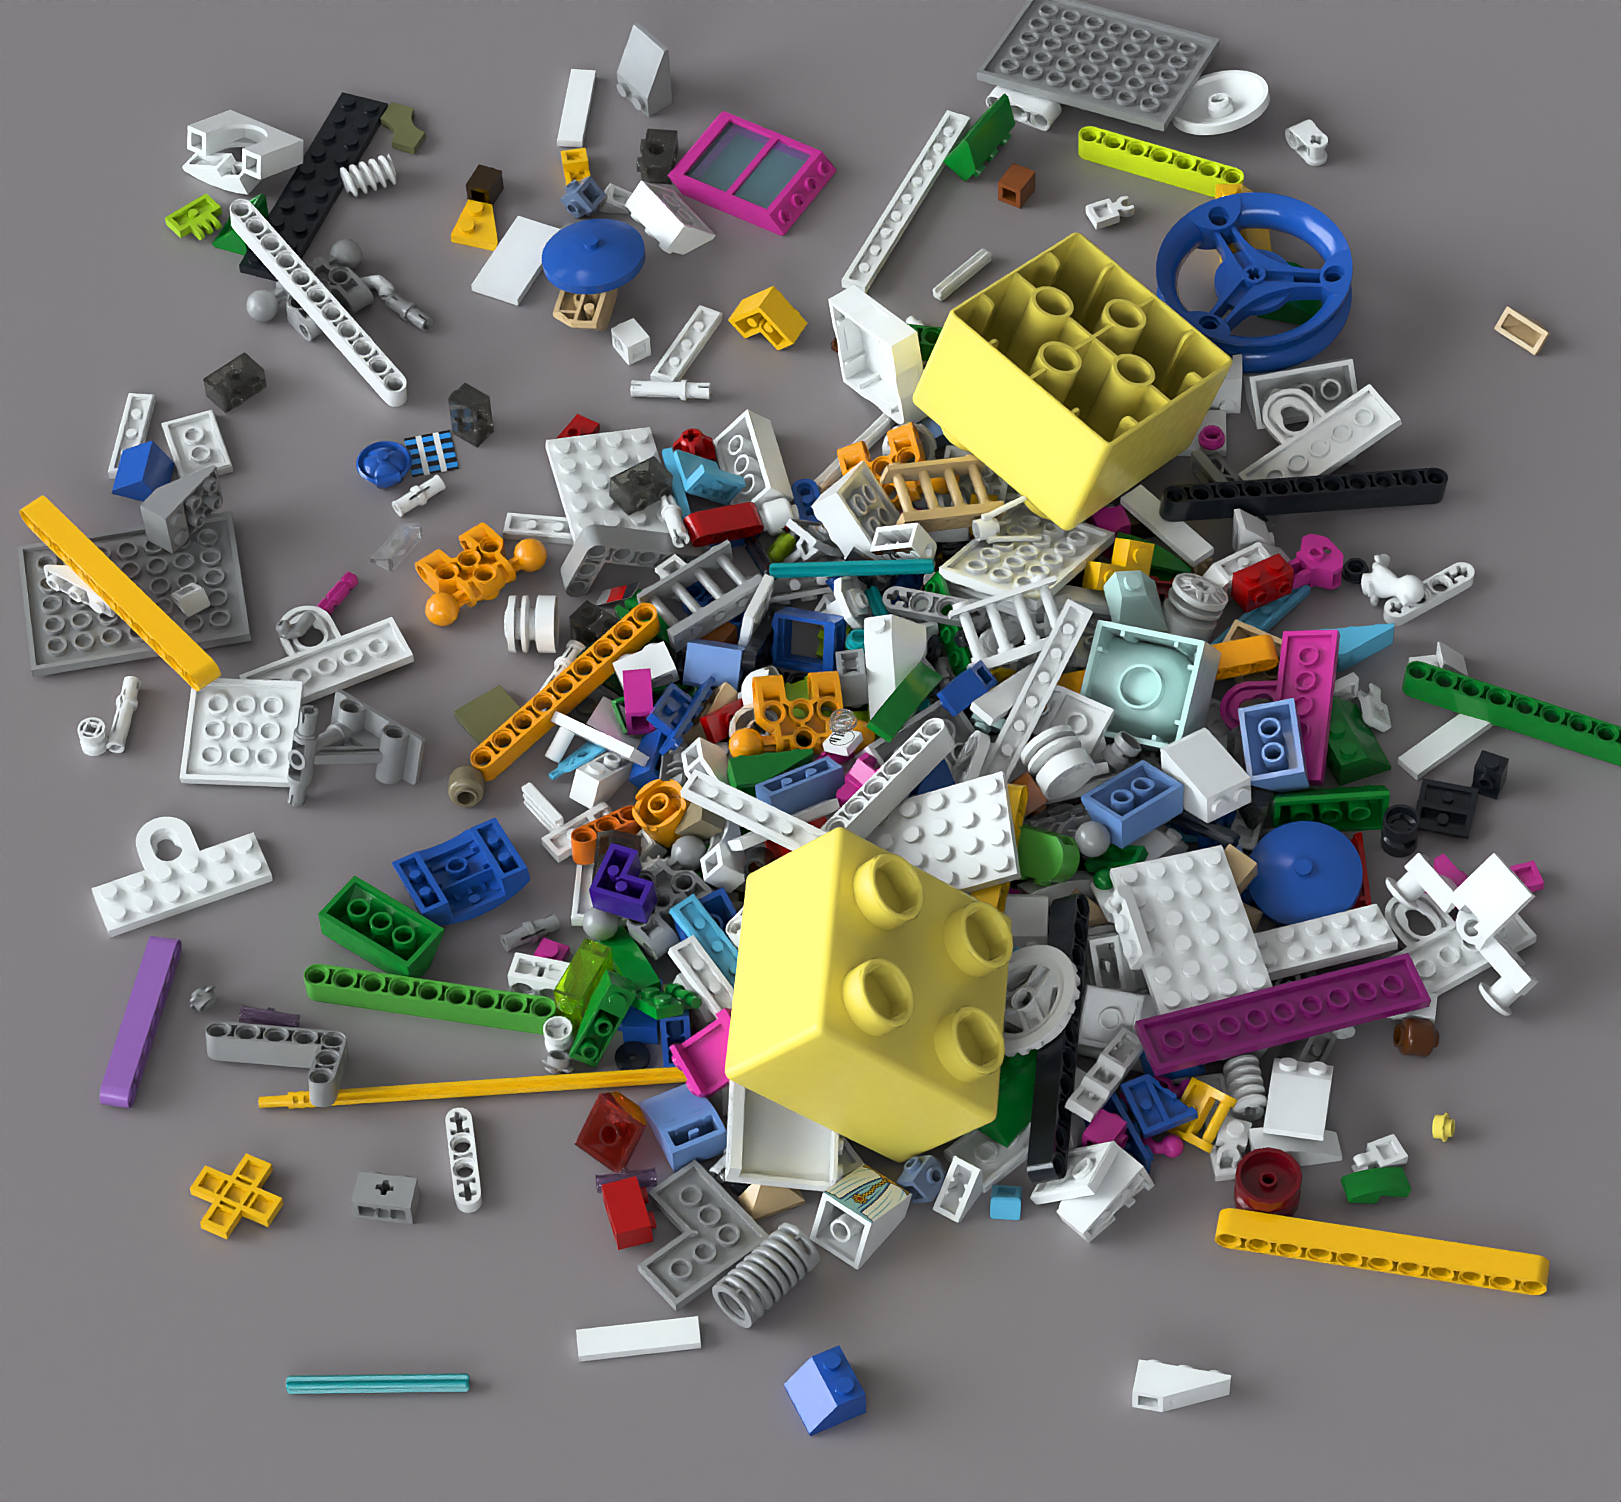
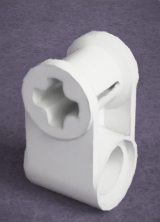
(1308, 142)

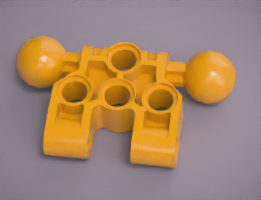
(904, 445)
(475, 572)
(769, 694)

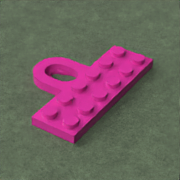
(1309, 677)

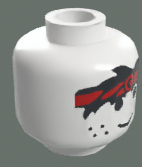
(776, 515)

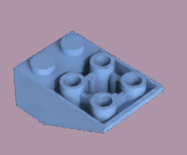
(685, 1126)

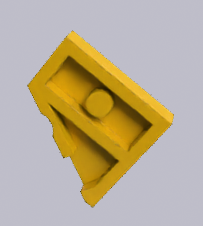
(476, 226)

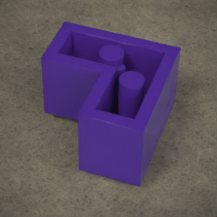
(620, 889)

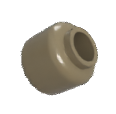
(466, 786)

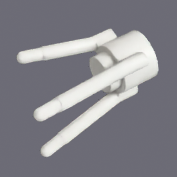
(988, 527)

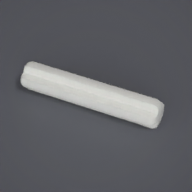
(962, 274)

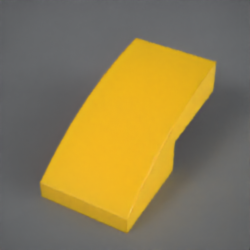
(575, 164)

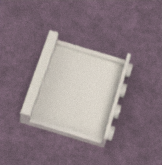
(778, 1145)

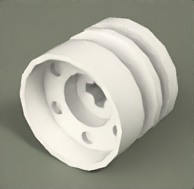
(1193, 606)
(532, 624)
(1058, 762)

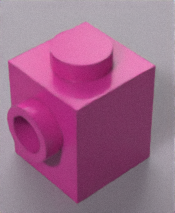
(1105, 1128)

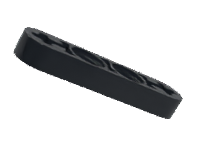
(761, 641)

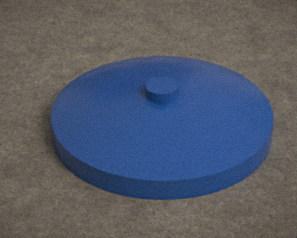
(593, 256)
(1305, 873)

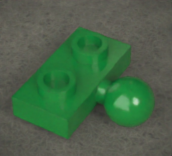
(1113, 858)

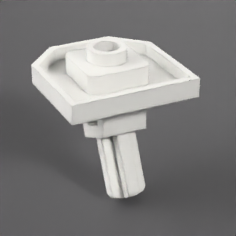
(849, 602)

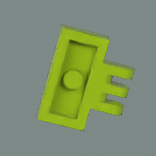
(196, 217)

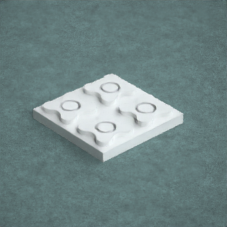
(241, 732)

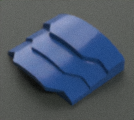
(463, 874)

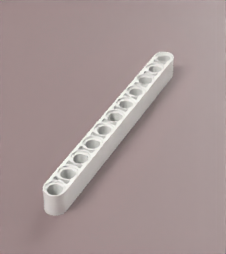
(276, 256)
(884, 789)

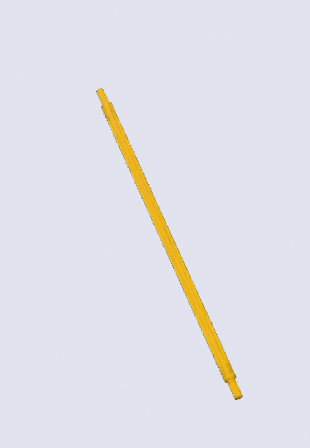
(483, 1087)

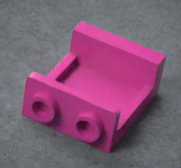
(704, 1057)

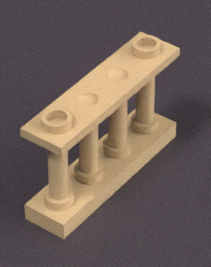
(937, 517)

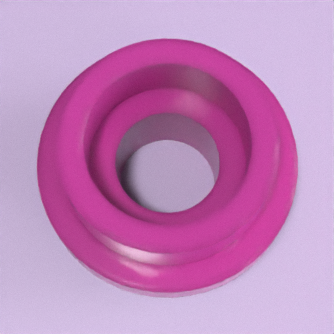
(1211, 437)

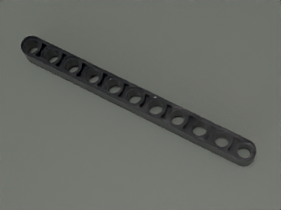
(1303, 494)
(1058, 1058)

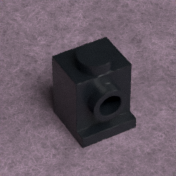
(1490, 774)

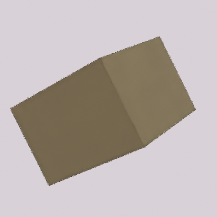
(700, 823)

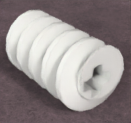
(368, 175)
(1245, 1085)

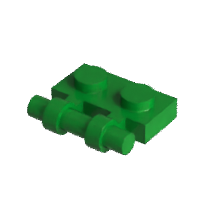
(666, 1003)

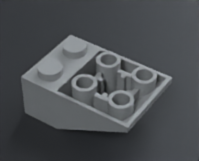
(181, 508)

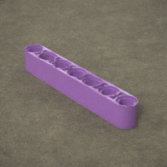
(140, 1022)

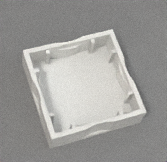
(877, 354)

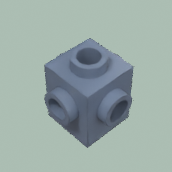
(582, 197)
(922, 1178)

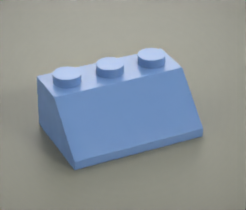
(1274, 746)
(1134, 802)

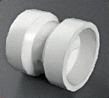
(93, 736)
(558, 1034)

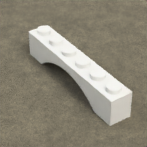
(719, 864)

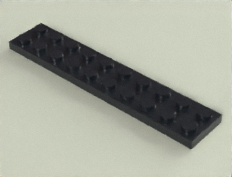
(318, 179)

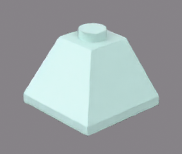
(1134, 601)

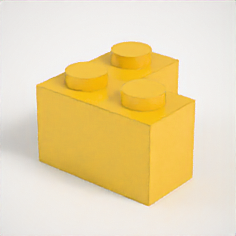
(770, 315)
(1127, 556)

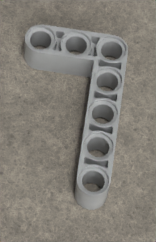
(617, 545)
(315, 1049)

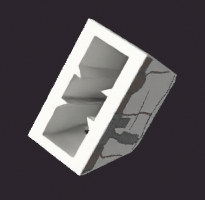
(903, 542)

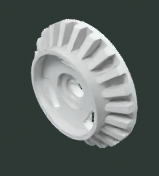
(1038, 973)

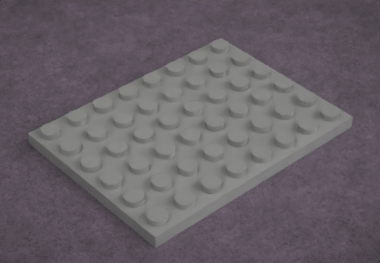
(1099, 61)
(74, 637)

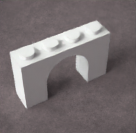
(265, 150)

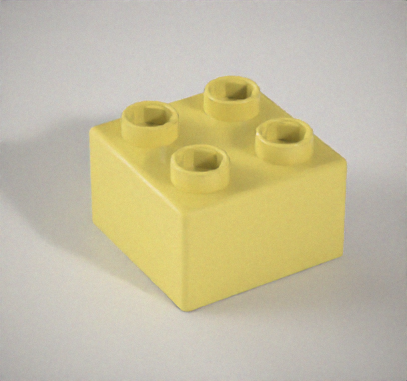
(1070, 380)
(870, 996)

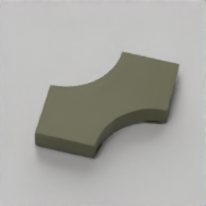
(400, 122)

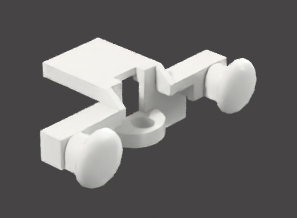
(1489, 896)

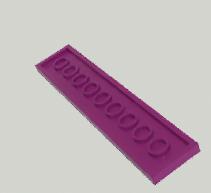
(1282, 1014)

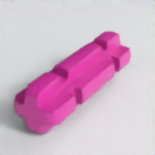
(338, 592)

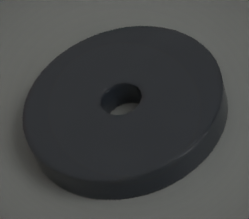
(934, 648)
(629, 1049)

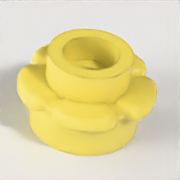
(1443, 1127)

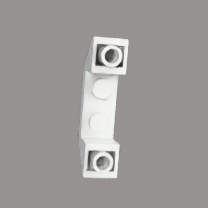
(1222, 571)

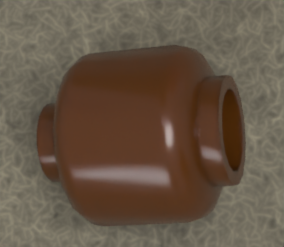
(1415, 1037)

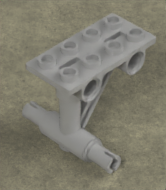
(354, 737)

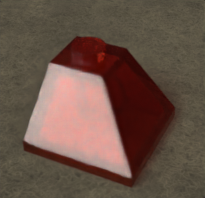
(612, 1130)

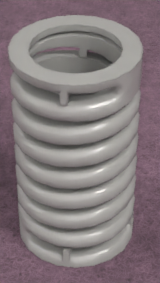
(745, 1279)

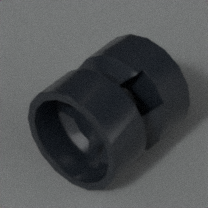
(1400, 830)

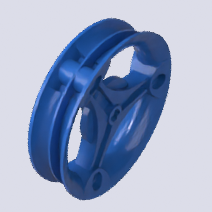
(1260, 280)

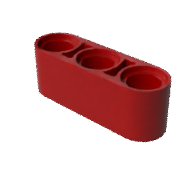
(723, 524)

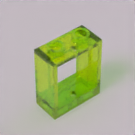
(581, 980)

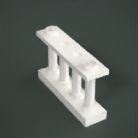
(1007, 652)

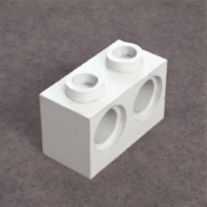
(535, 975)

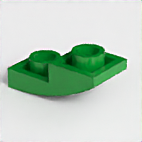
(1370, 1184)

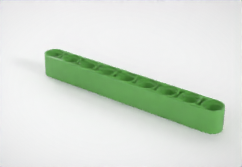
(417, 991)

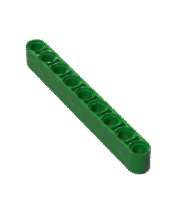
(1513, 711)

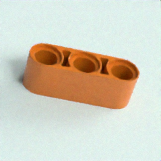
(584, 837)

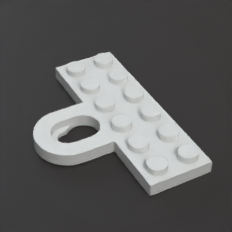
(1328, 437)
(337, 659)
(182, 883)
(1443, 956)

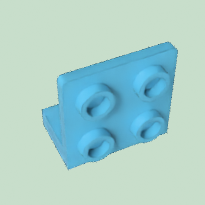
(706, 480)

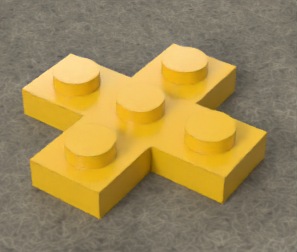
(236, 1196)

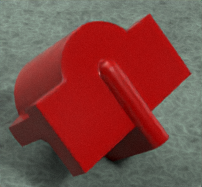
(696, 443)

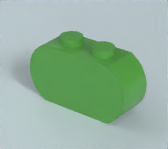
(1046, 855)

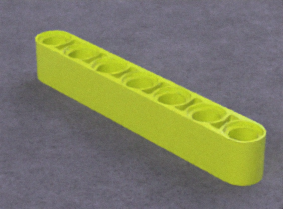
(1155, 161)

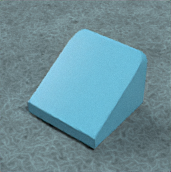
(1006, 1202)

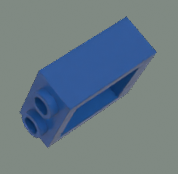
(833, 639)

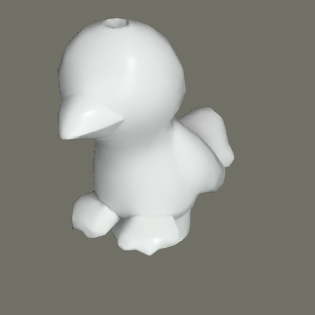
(1385, 584)

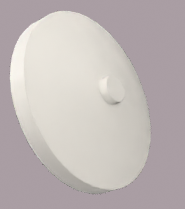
(1222, 103)

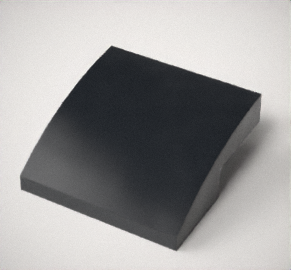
(1446, 808)

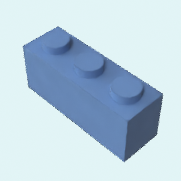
(802, 786)

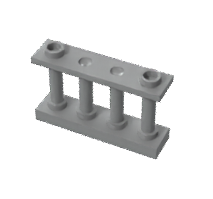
(712, 615)

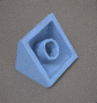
(713, 659)

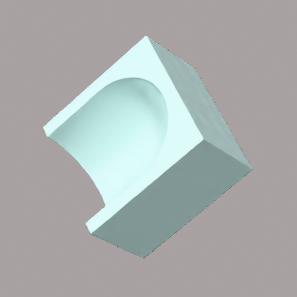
(1151, 681)

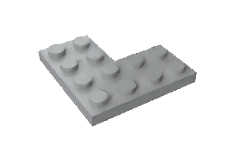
(712, 1240)

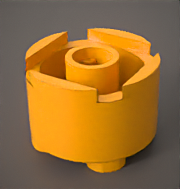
(660, 810)

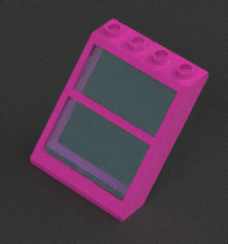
(752, 173)

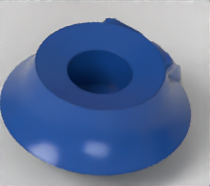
(384, 463)

